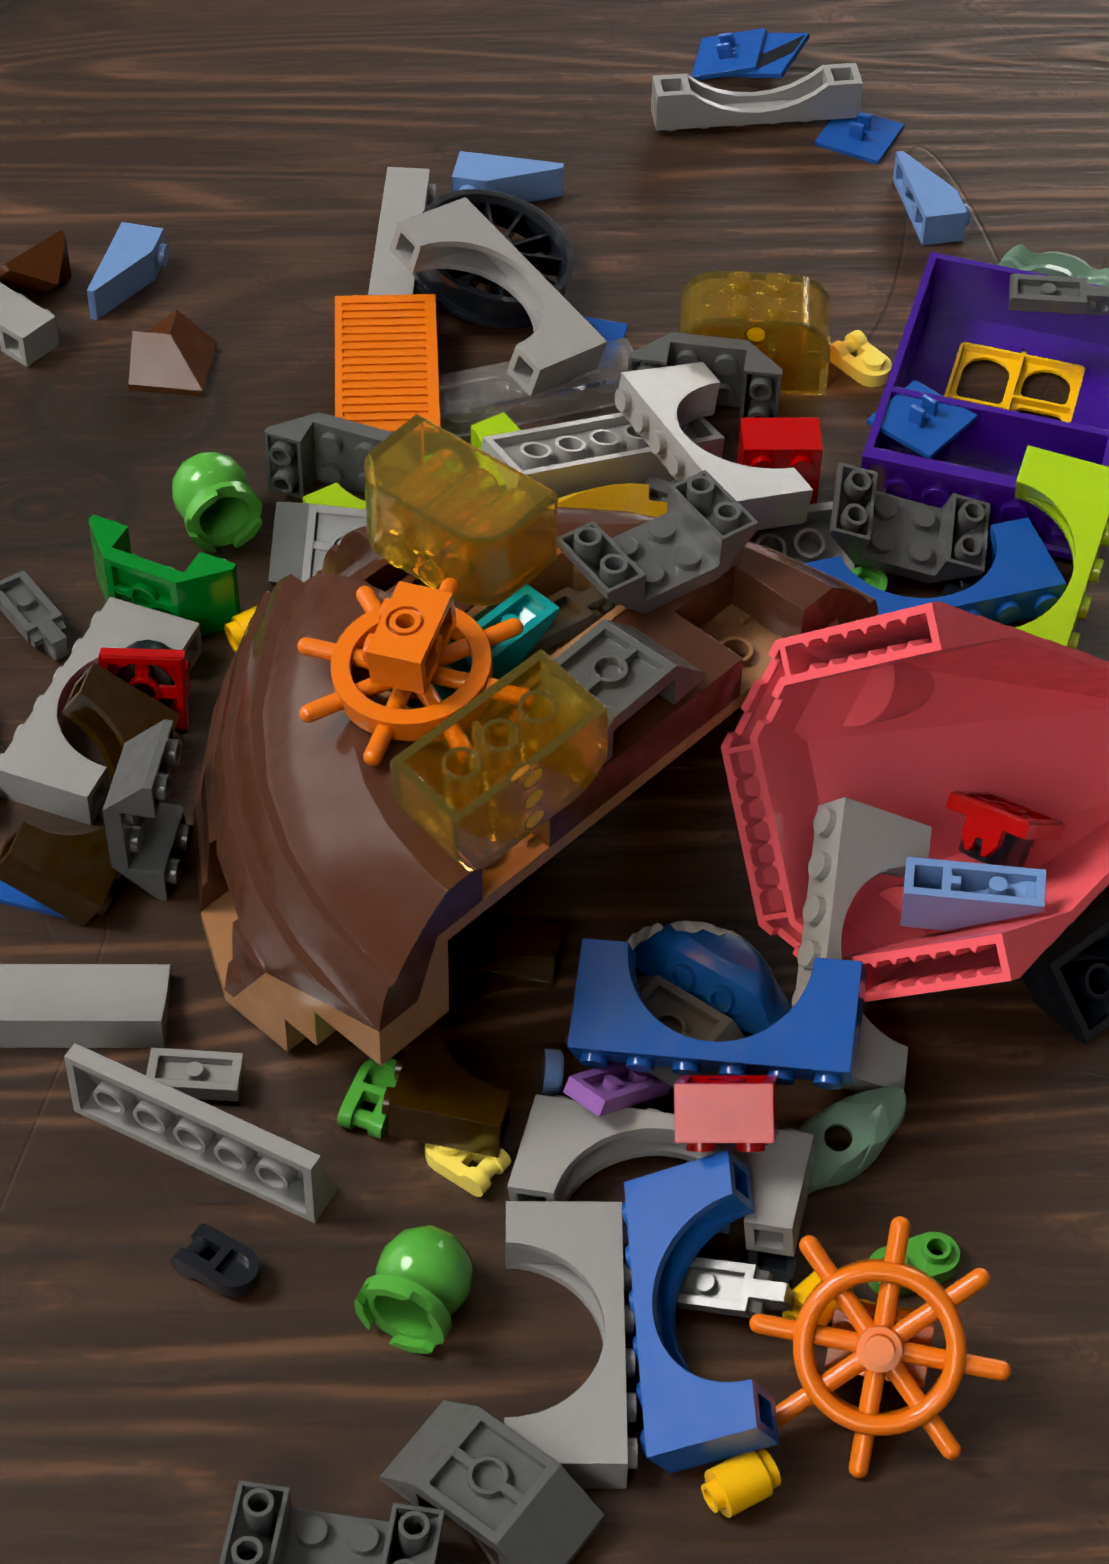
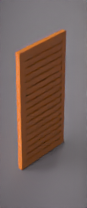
(386, 359)

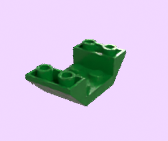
(200, 594)

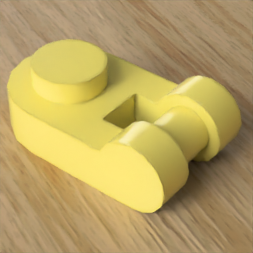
(869, 366)
(454, 1166)

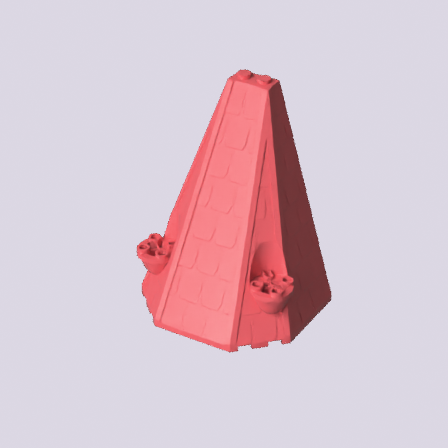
(898, 721)

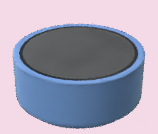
(551, 1072)

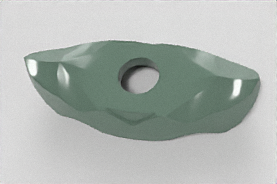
(1053, 264)
(871, 1122)

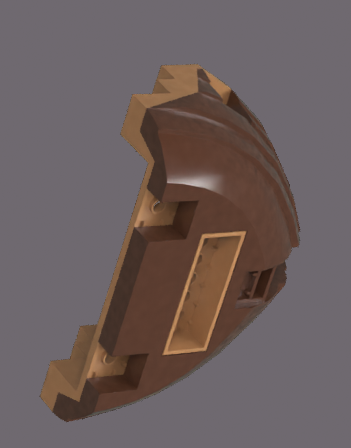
(310, 874)

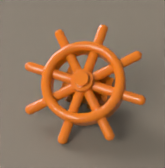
(405, 650)
(880, 1346)

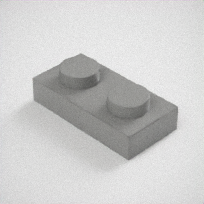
(198, 1072)

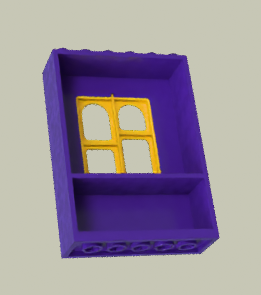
(966, 318)

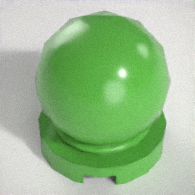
(216, 501)
(417, 1288)

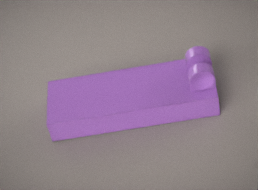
(614, 1088)

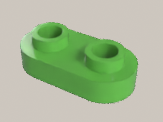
(918, 1255)

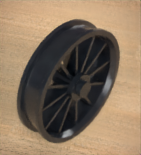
(540, 235)

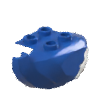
(715, 969)

